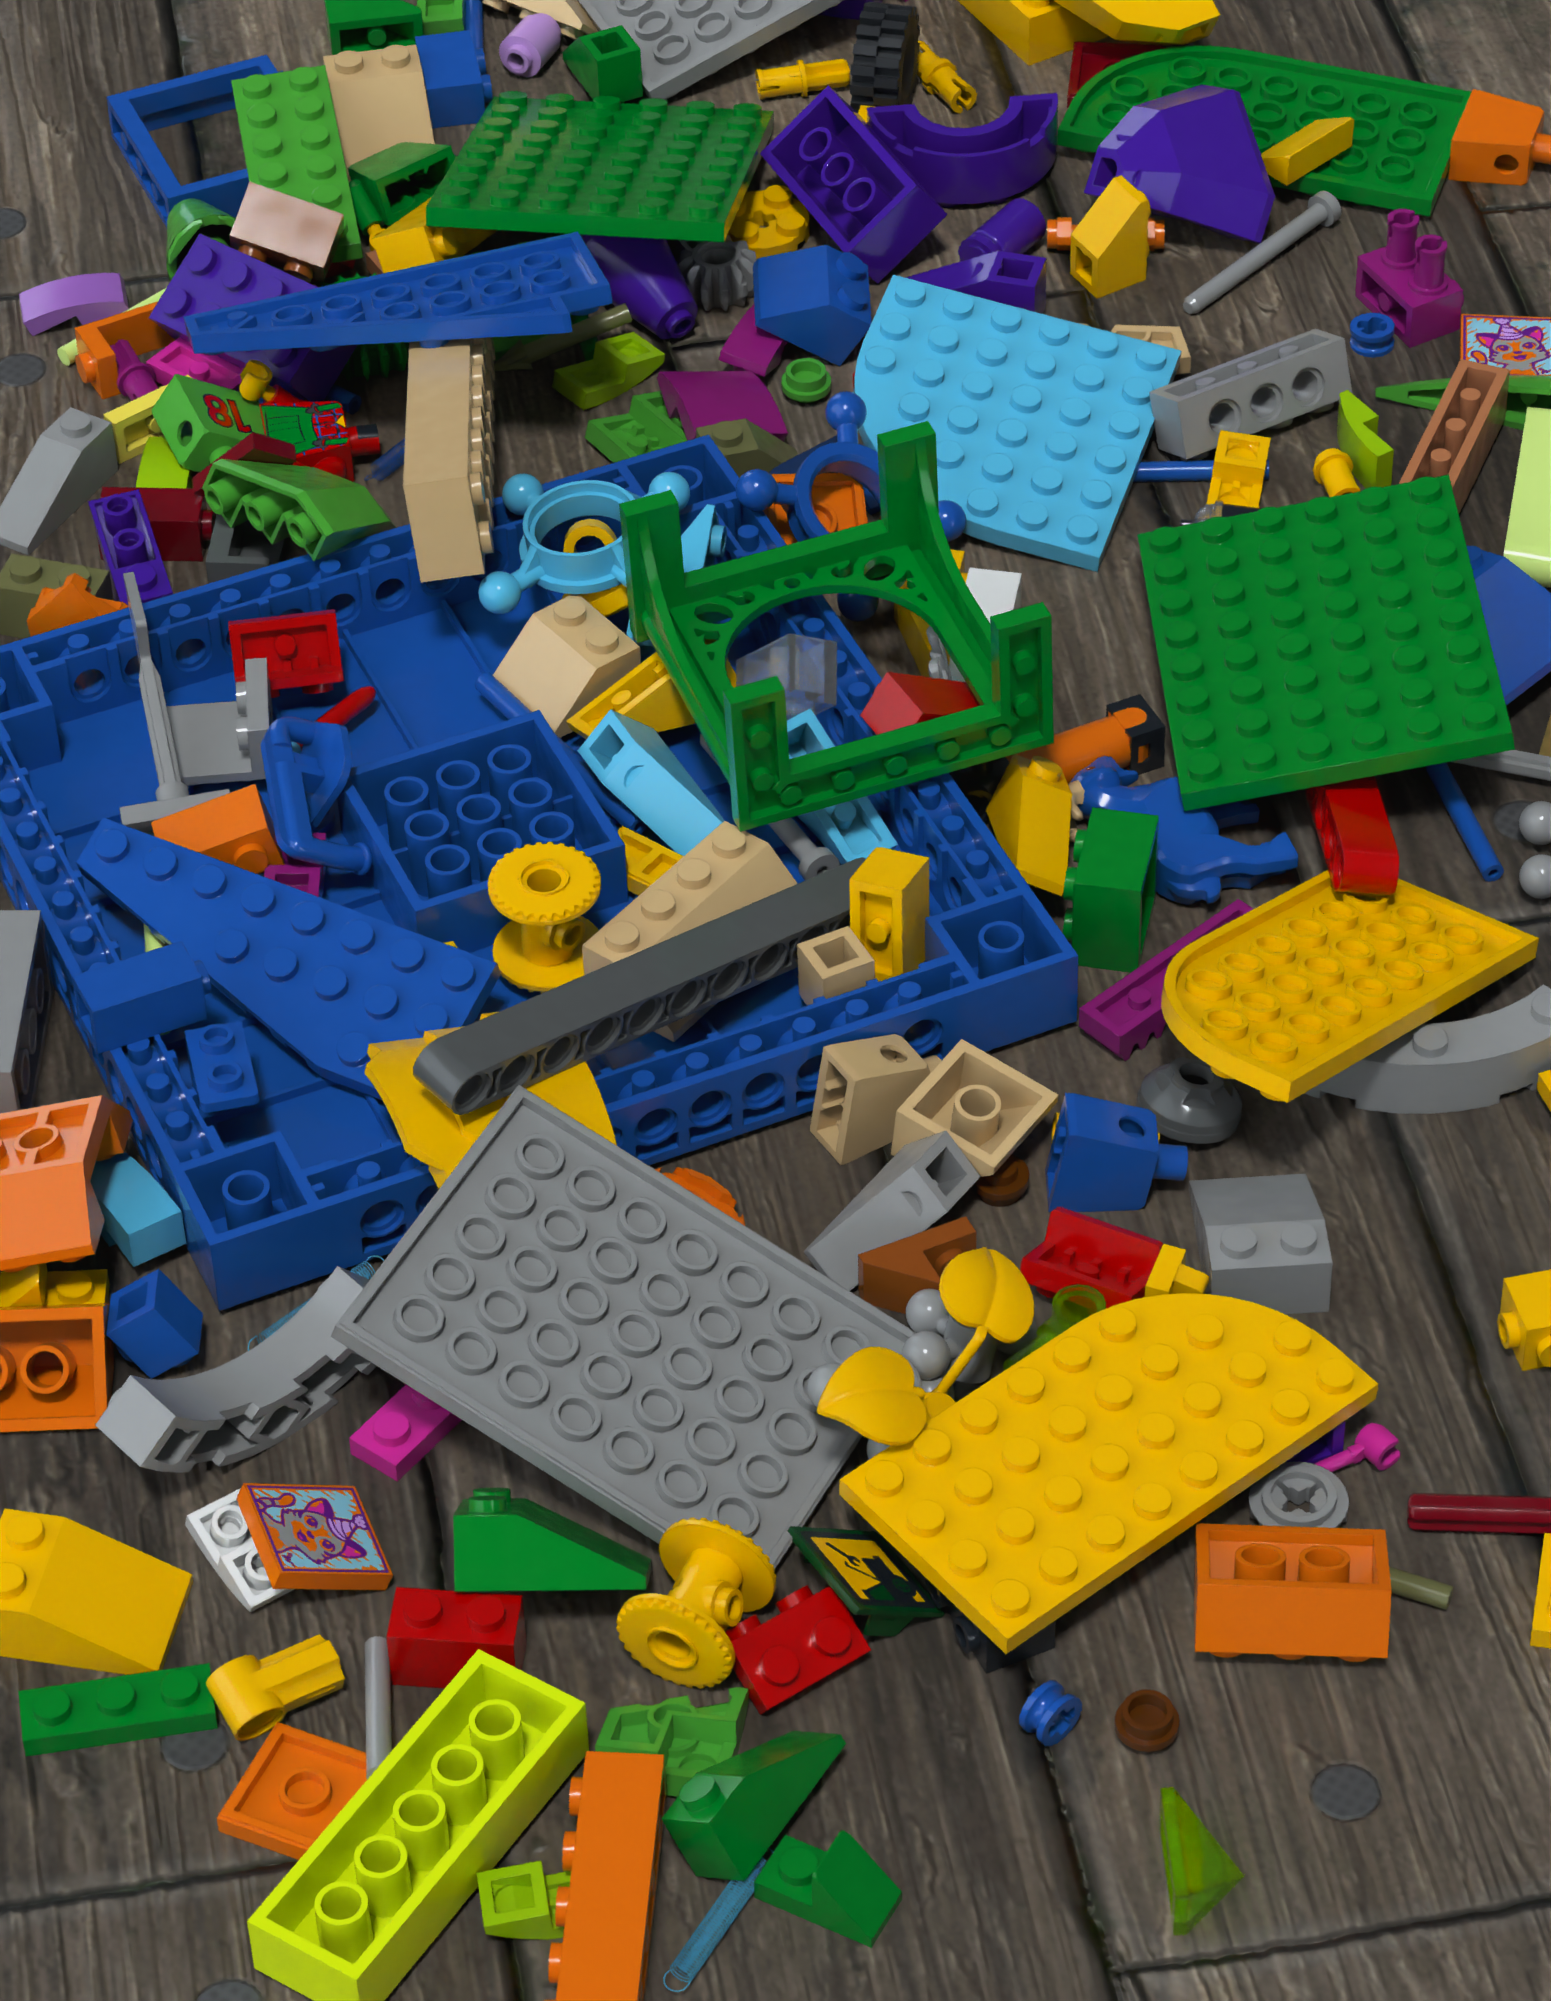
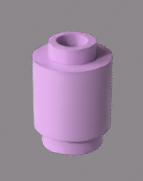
(530, 44)

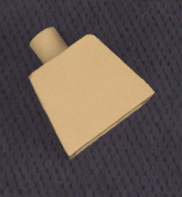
(861, 1090)

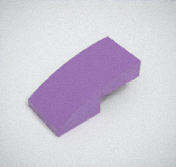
(84, 296)

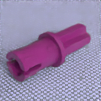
(133, 376)

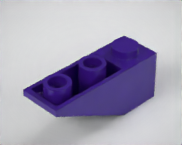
(995, 276)
(129, 545)

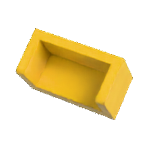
(890, 909)

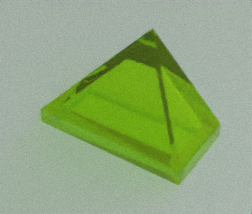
(1194, 1863)

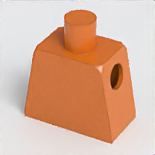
(1498, 141)

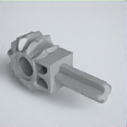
(717, 271)

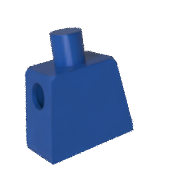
(1107, 1156)

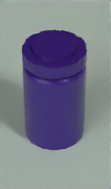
(1011, 230)

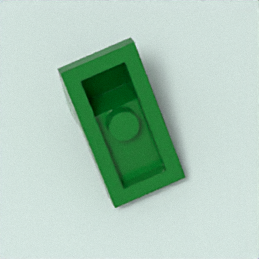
(830, 1888)

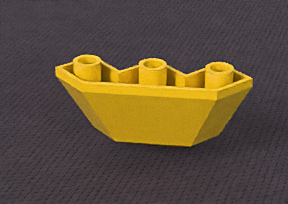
(1148, 20)

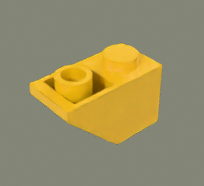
(1112, 241)

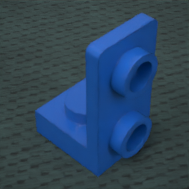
(221, 1067)

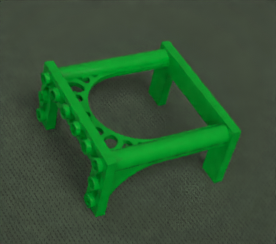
(746, 725)

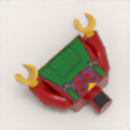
(313, 427)

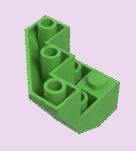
(294, 501)

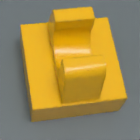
(1173, 1276)

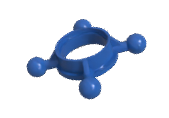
(845, 414)

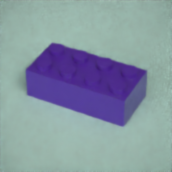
(853, 184)
(223, 277)

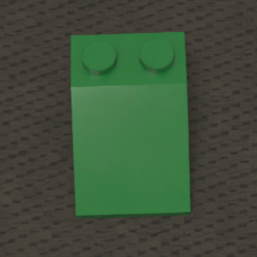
(526, 1547)

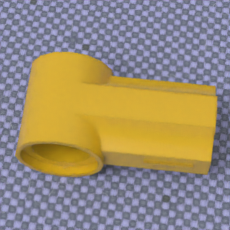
(260, 1692)

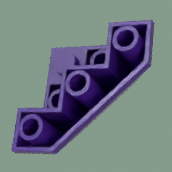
(1191, 161)

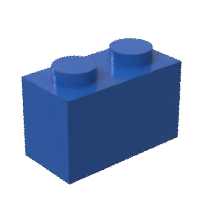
(454, 78)

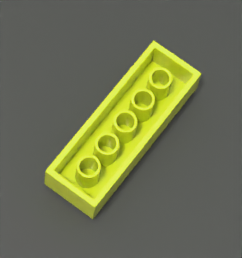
(418, 1833)

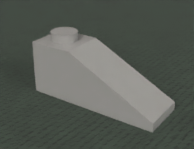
(57, 478)

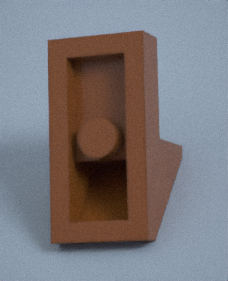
(902, 1268)

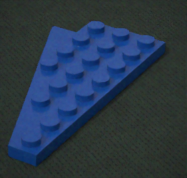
(477, 295)

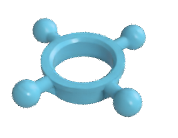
(562, 571)

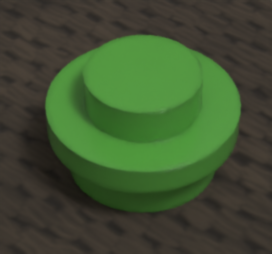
(806, 380)

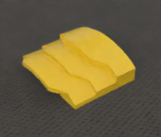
(441, 1136)

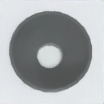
(1191, 1102)

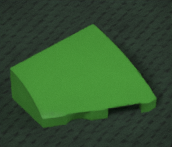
(684, 1734)

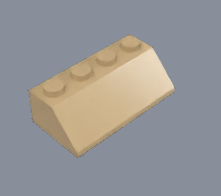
(707, 883)

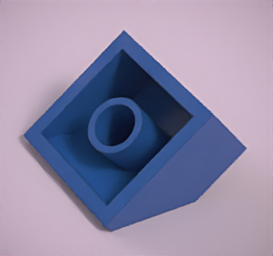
(814, 300)

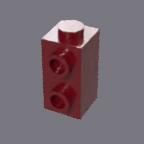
(177, 521)

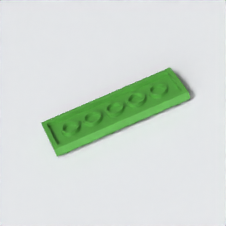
(296, 143)

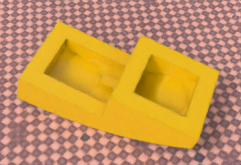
(1239, 469)

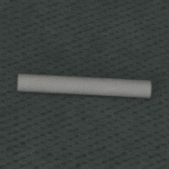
(377, 1703)

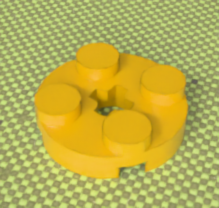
(784, 218)

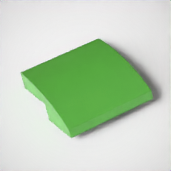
(637, 432)

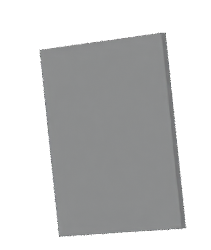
(618, 1331)

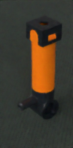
(1127, 733)

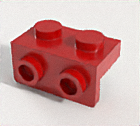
(298, 648)
(1091, 1254)
(796, 1647)

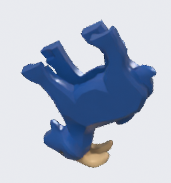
(1191, 854)

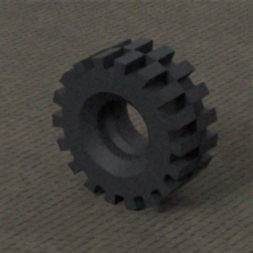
(885, 56)

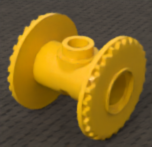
(544, 896)
(715, 1580)

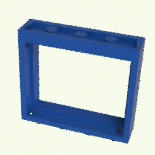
(171, 103)

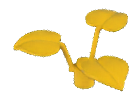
(876, 1385)

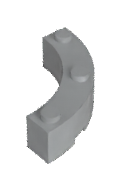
(1453, 1062)
(246, 1401)

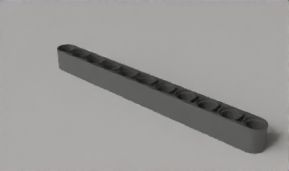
(632, 995)

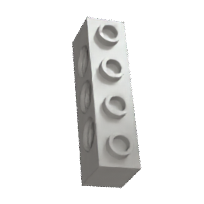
(1251, 393)

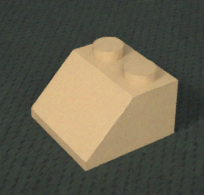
(566, 660)
(979, 1104)

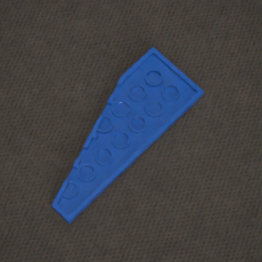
(291, 959)

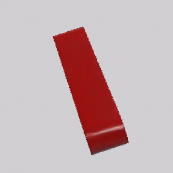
(1355, 836)

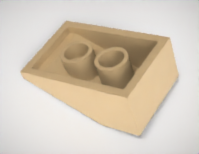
(378, 100)

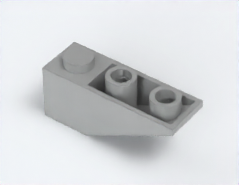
(897, 1203)

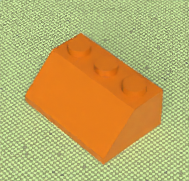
(54, 1366)
(1291, 1591)

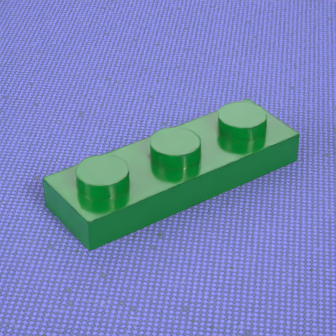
(116, 1710)

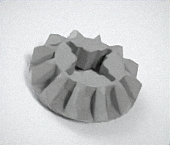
(1299, 1484)

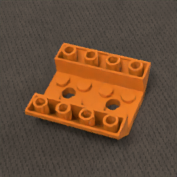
(46, 1179)

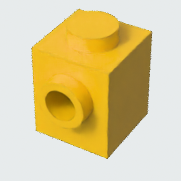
(1526, 1318)

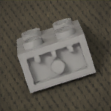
(224, 738)

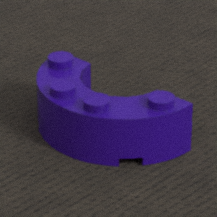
(973, 162)

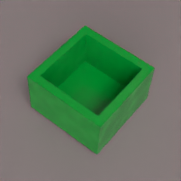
(1112, 889)

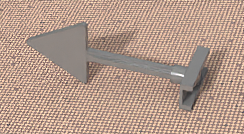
(172, 793)

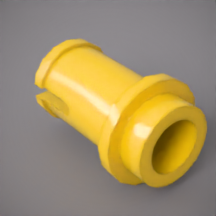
(1334, 471)

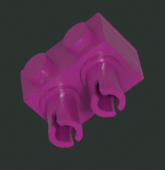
(1410, 282)

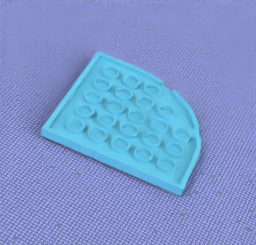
(1026, 409)

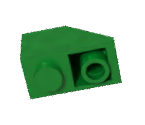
(607, 64)

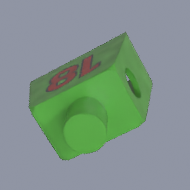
(204, 420)

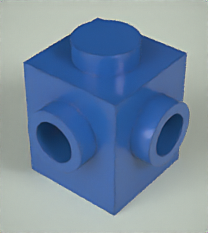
(154, 1324)

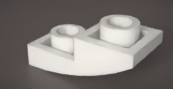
(231, 1551)

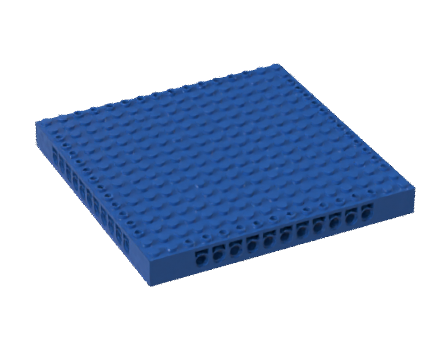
(439, 799)

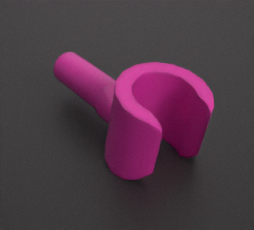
(1373, 1443)

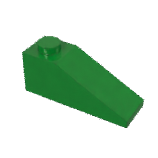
(742, 1804)

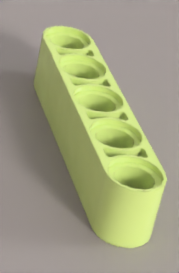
(1530, 513)

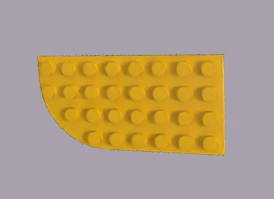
(1329, 980)
(1101, 1452)

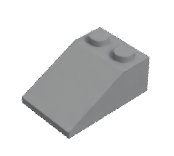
(1263, 1241)

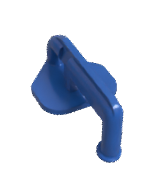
(306, 787)

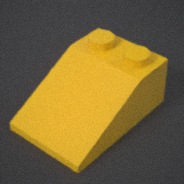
(84, 1597)

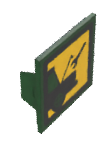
(866, 1577)

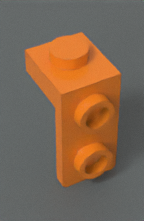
(95, 357)

